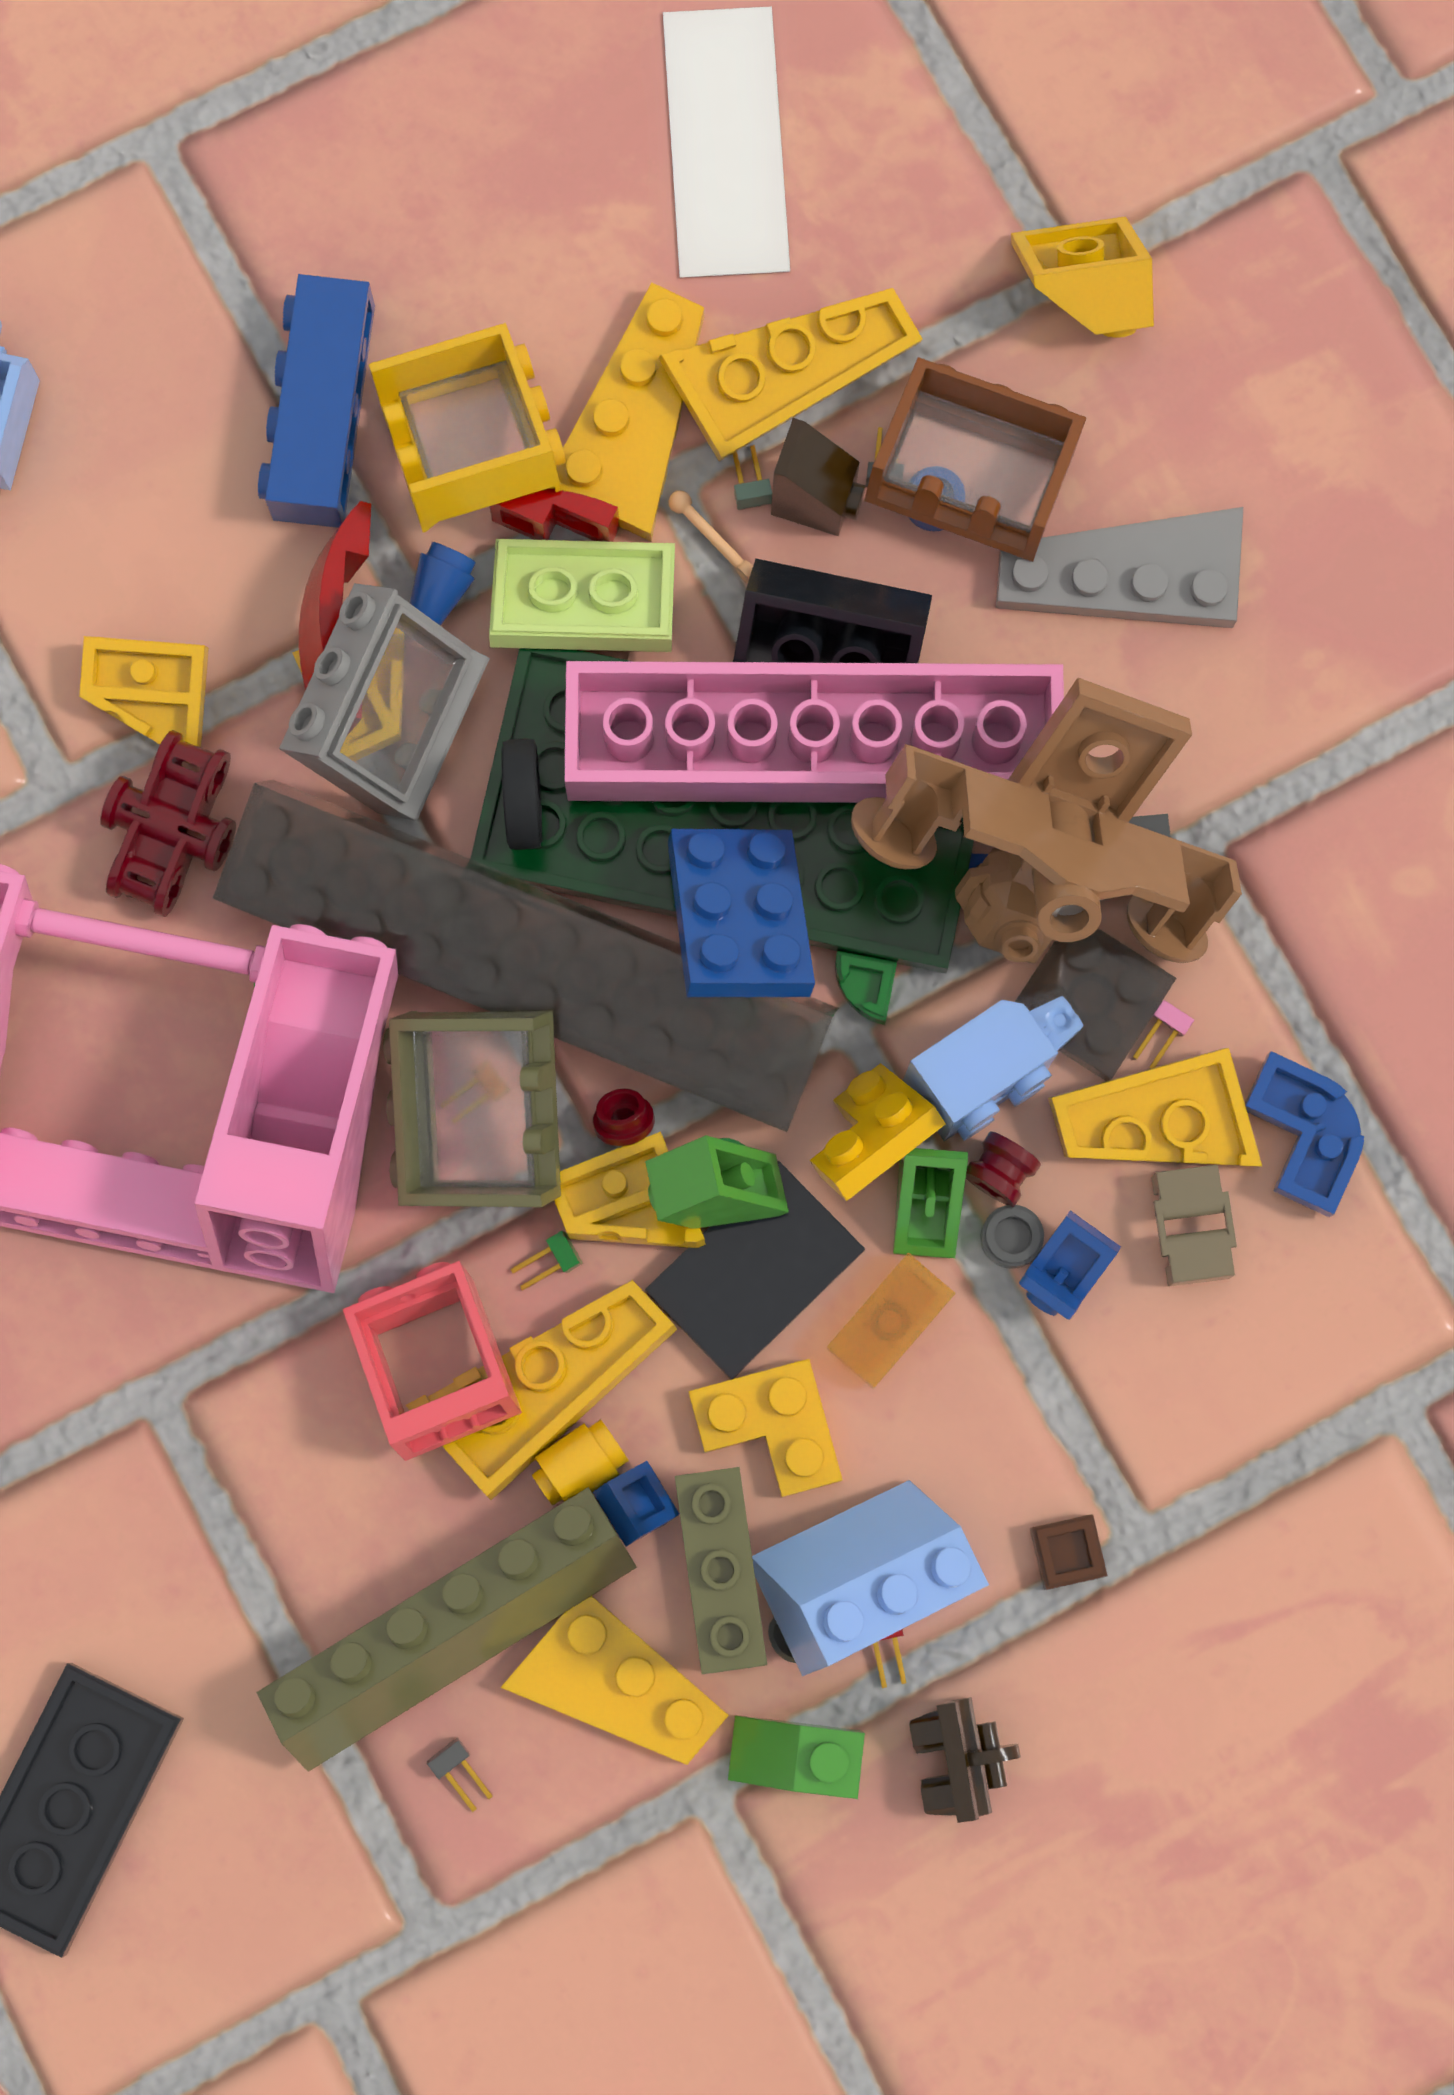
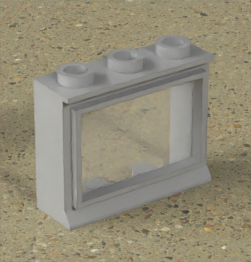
(384, 702)

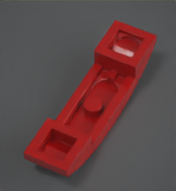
(324, 590)

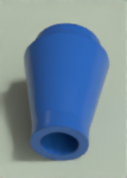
(441, 581)

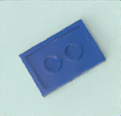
(740, 913)

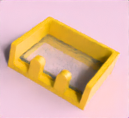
(467, 424)

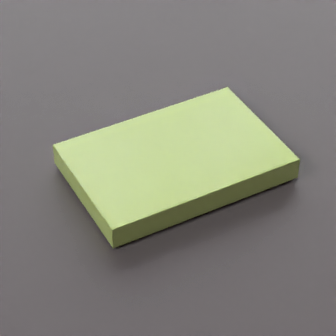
(582, 595)

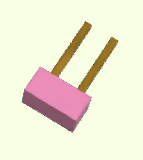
(1174, 1019)

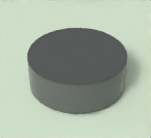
(1012, 1236)

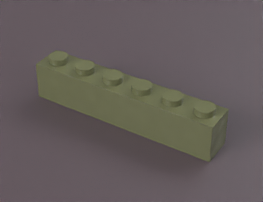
(445, 1630)

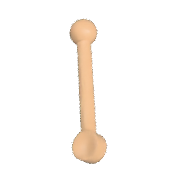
(680, 503)

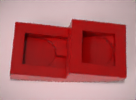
(540, 512)

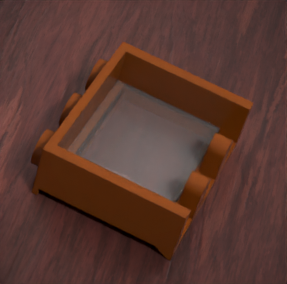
(974, 458)

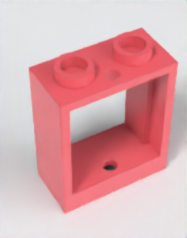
(451, 1415)

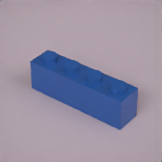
(318, 401)

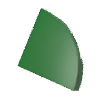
(866, 984)

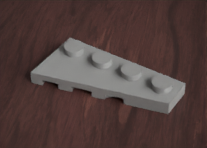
(1137, 571)

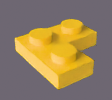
(887, 1125)
(783, 1409)

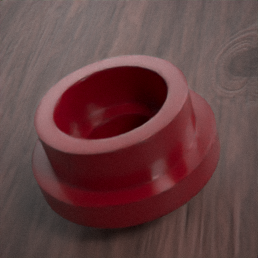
(623, 1117)

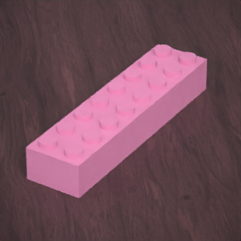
(790, 726)

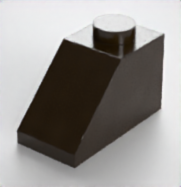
(815, 481)

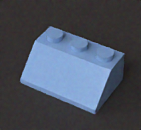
(865, 1575)

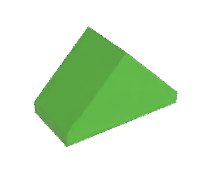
(929, 1202)

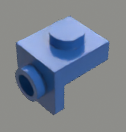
(1068, 1266)

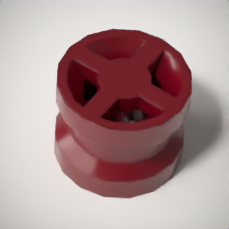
(1002, 1168)

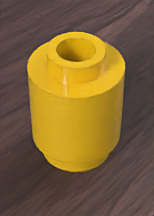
(579, 1461)

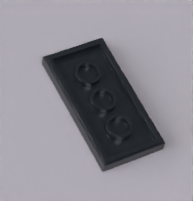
(75, 1802)

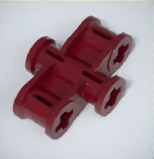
(160, 844)

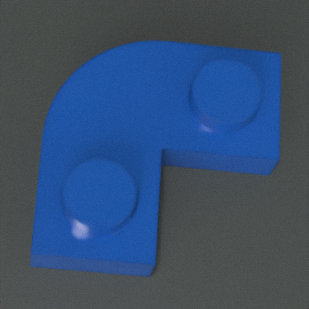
(1325, 1126)

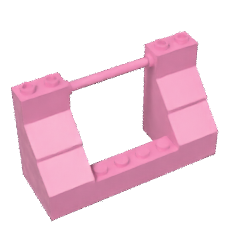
(289, 1125)

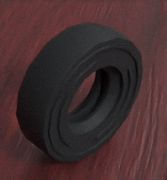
(521, 794)

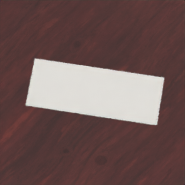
(726, 142)

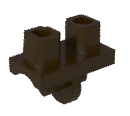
(965, 1787)

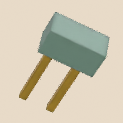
(751, 493)

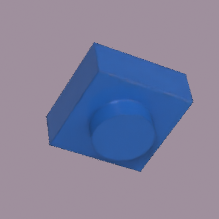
(636, 1503)

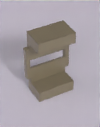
(1194, 1255)

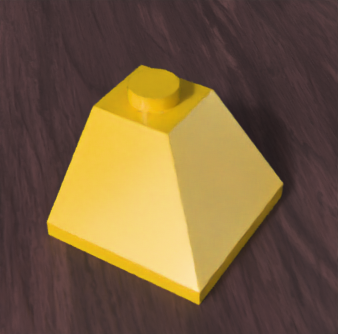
(1092, 272)

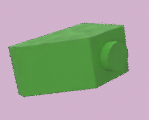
(715, 1184)
(796, 1756)

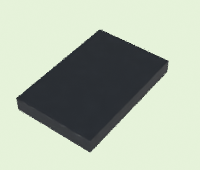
(755, 1277)

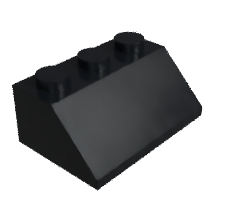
(827, 618)

